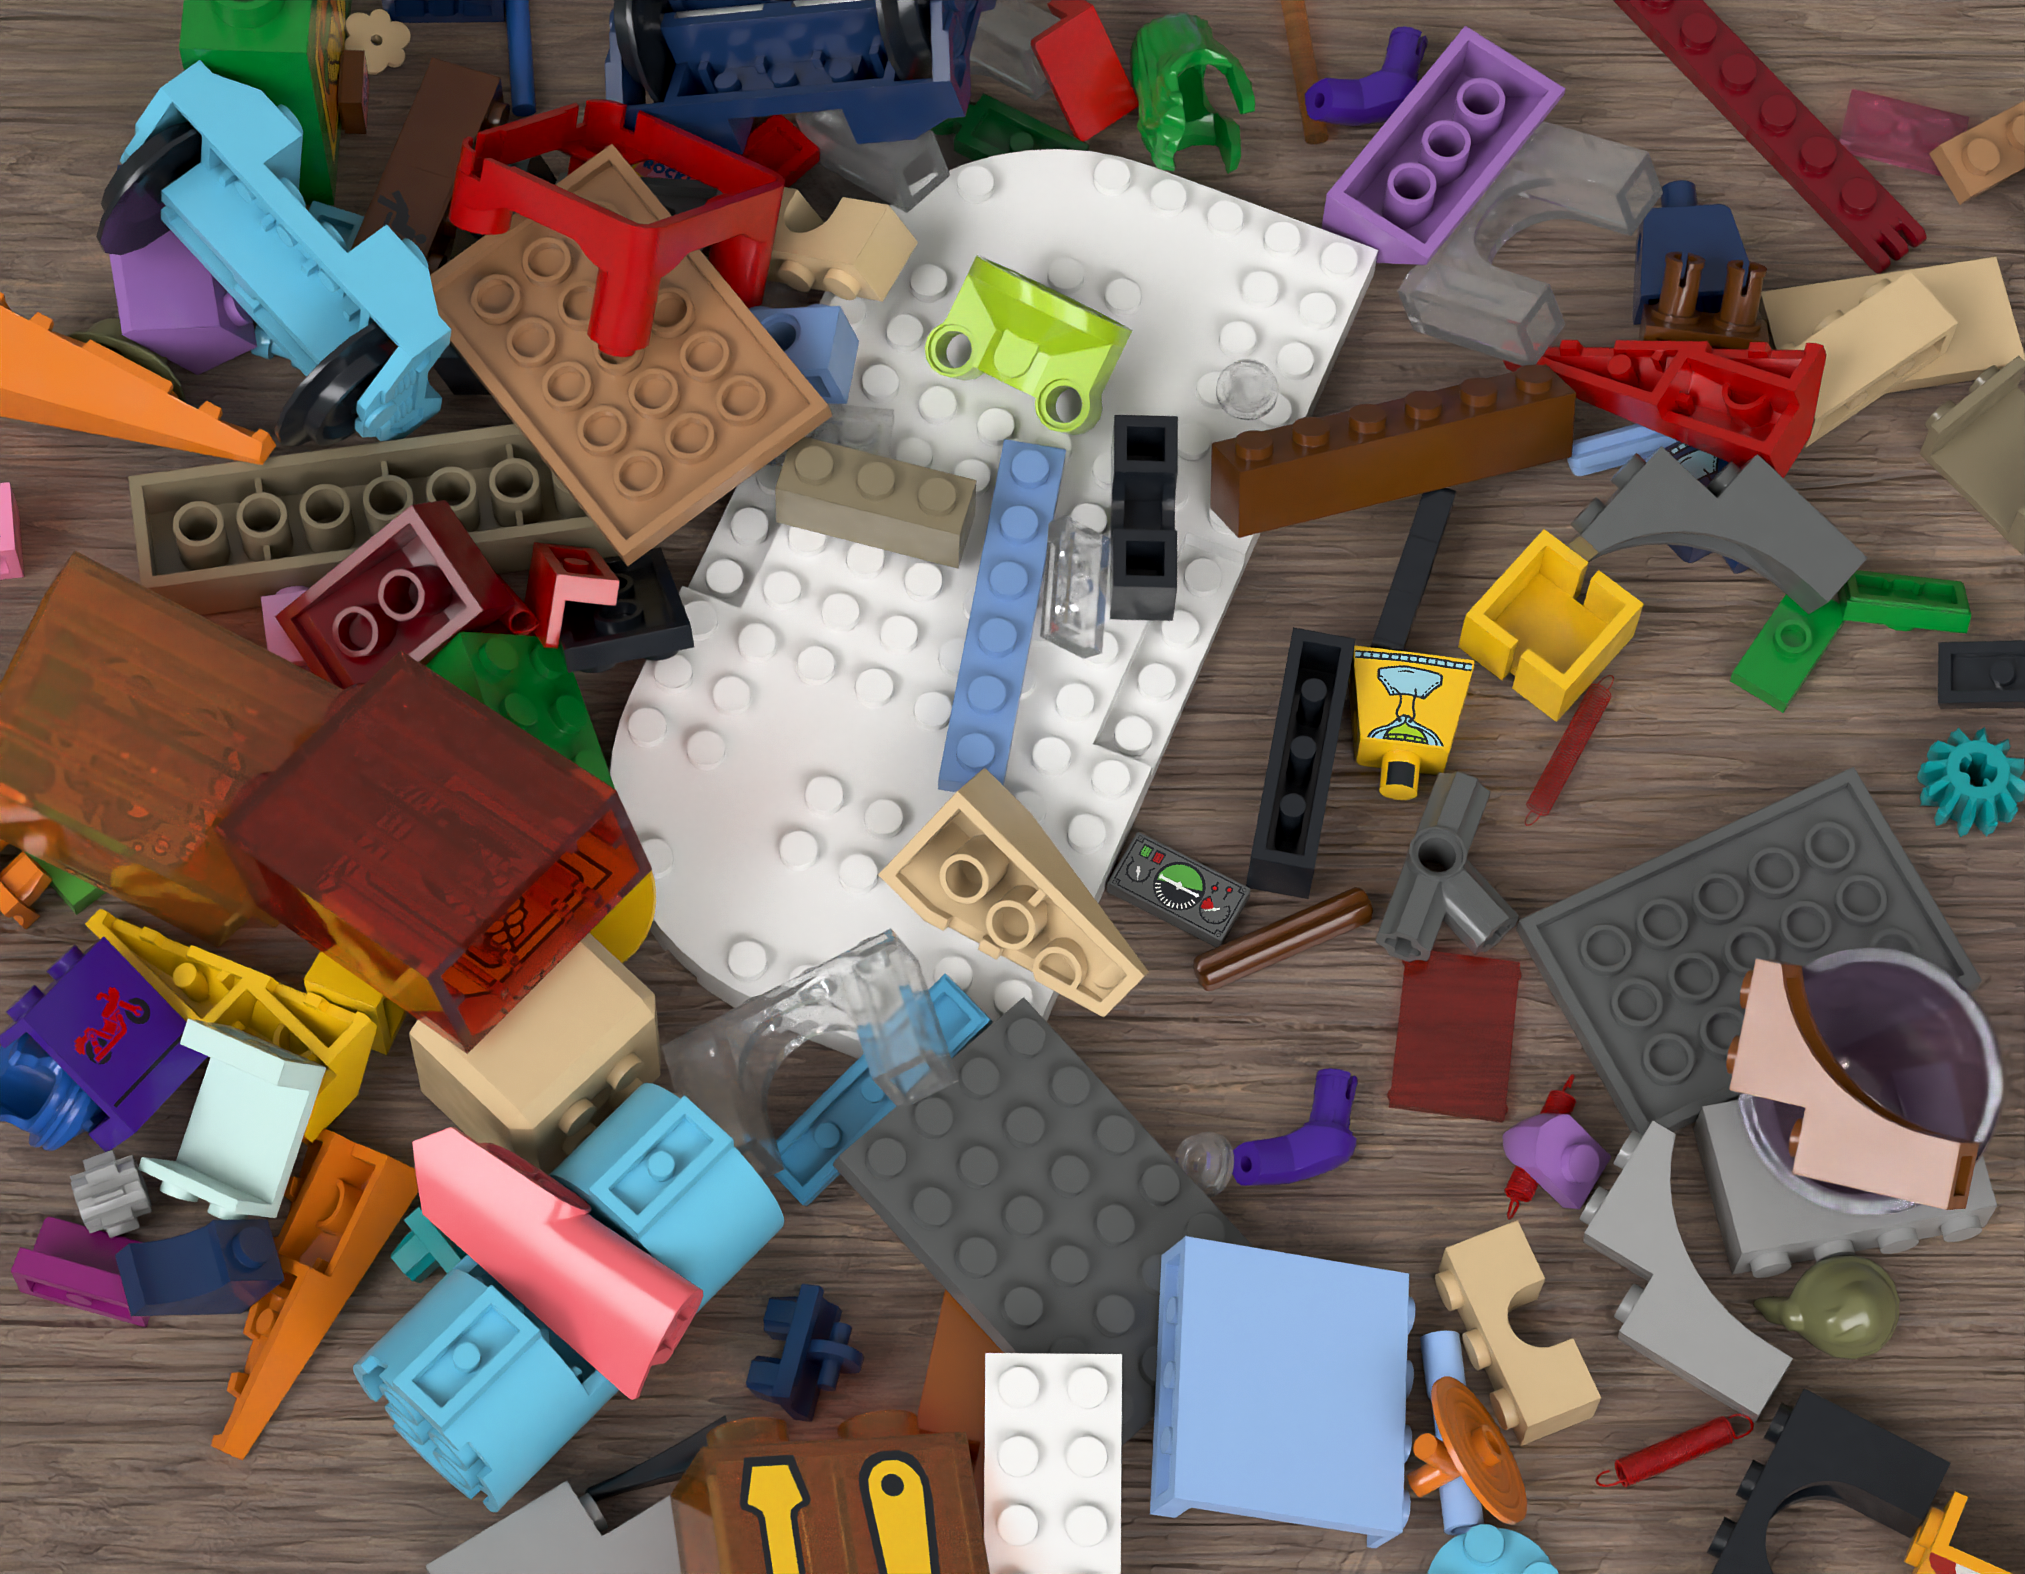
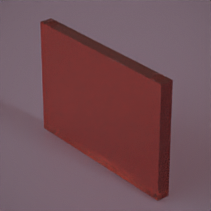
(1455, 1036)

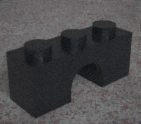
(1143, 517)

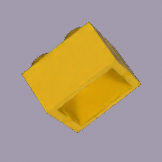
(1540, 631)

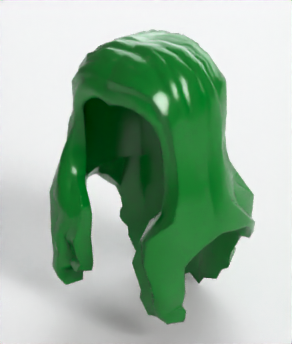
(1168, 80)

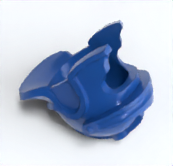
(43, 1096)

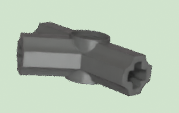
(1454, 896)

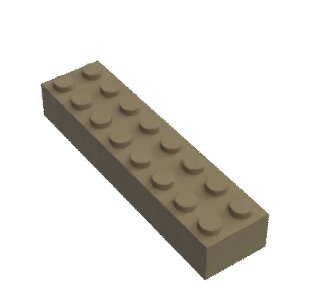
(248, 529)

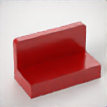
(1083, 69)
(569, 575)

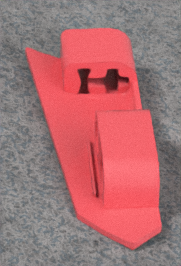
(554, 1257)

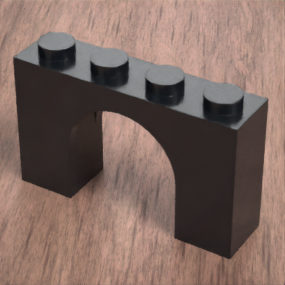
(1828, 1457)

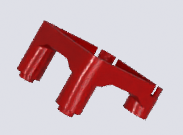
(627, 254)

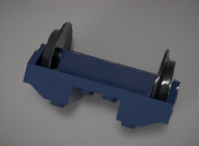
(725, 61)

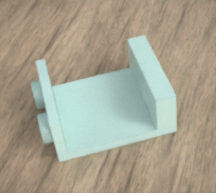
(241, 1125)

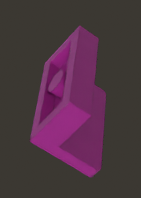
(75, 1270)

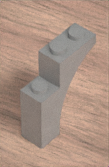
(1676, 1314)
(564, 1537)

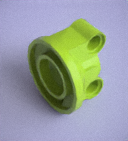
(1030, 342)

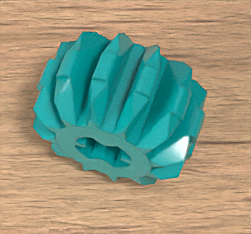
(1949, 787)

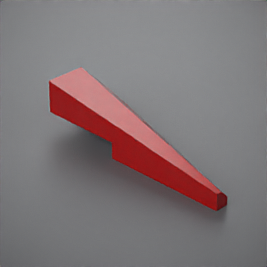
(1700, 395)

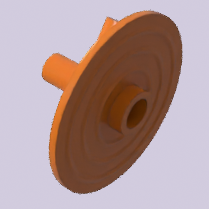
(1469, 1449)

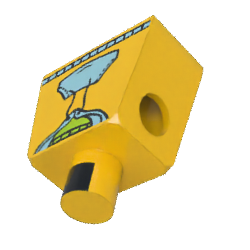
(1405, 713)

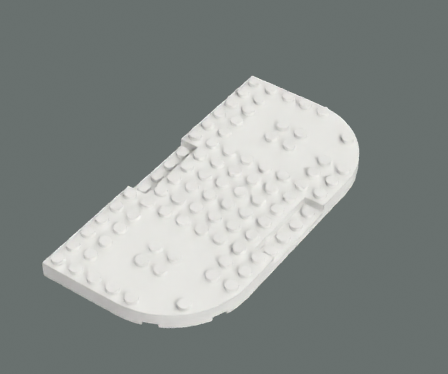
(826, 670)

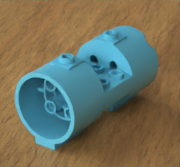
(491, 1385)

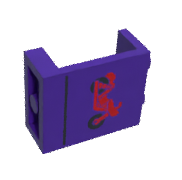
(108, 1036)

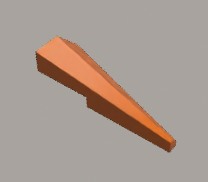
(101, 393)
(333, 1232)

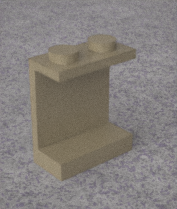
(1983, 448)

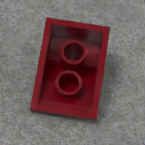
(395, 593)

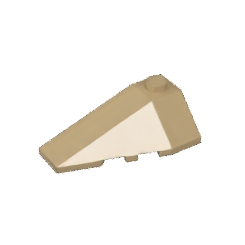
(1007, 886)

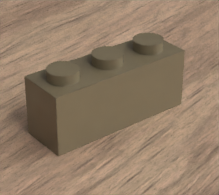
(876, 501)

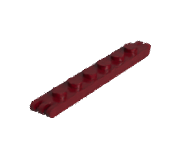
(1779, 128)

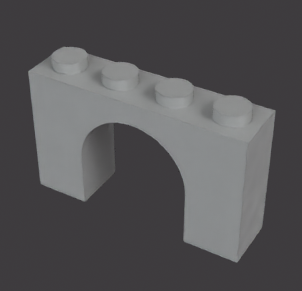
(1773, 1226)

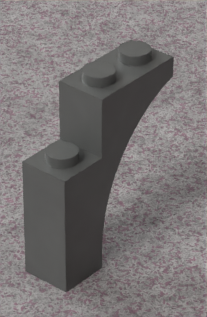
(1739, 515)

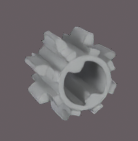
(111, 1194)

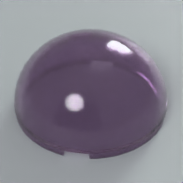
(1908, 1043)

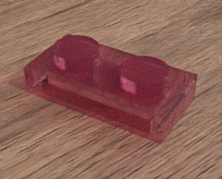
(1897, 130)

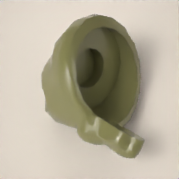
(1839, 1307)

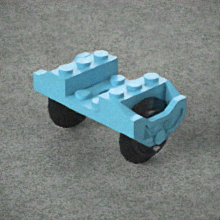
(225, 180)

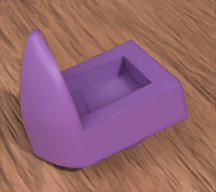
(1557, 1156)

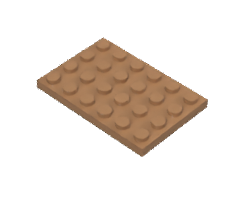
(635, 435)

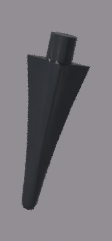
(660, 1469)

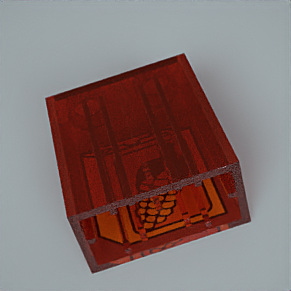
(433, 849)

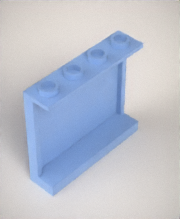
(1282, 1389)

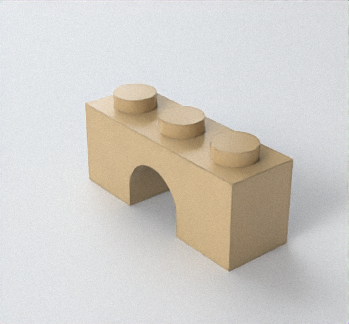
(849, 254)
(1533, 1386)

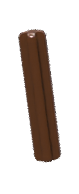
(1283, 939)

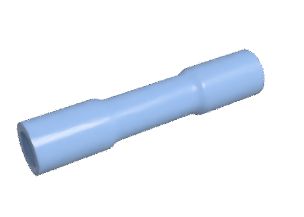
(1444, 1358)

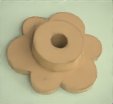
(377, 28)

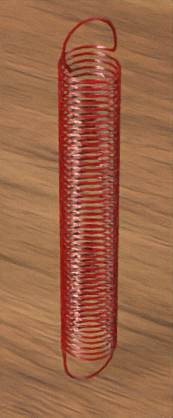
(1560, 744)

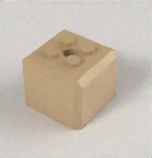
(551, 1061)

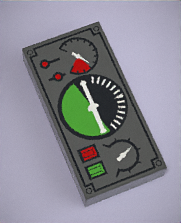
(1178, 890)

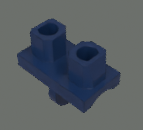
(812, 1354)

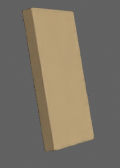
(1967, 289)

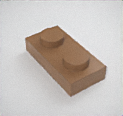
(1983, 154)

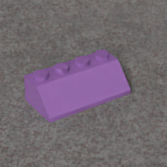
(1439, 151)

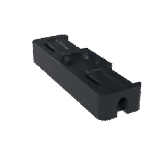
(1414, 570)

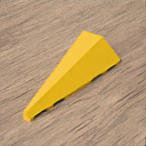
(231, 994)

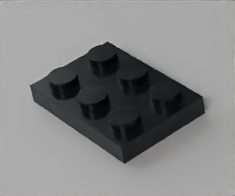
(643, 624)

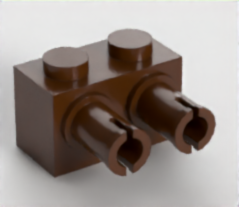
(1677, 316)

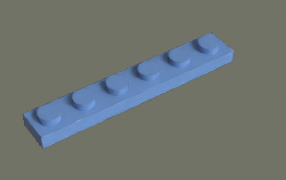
(1002, 614)

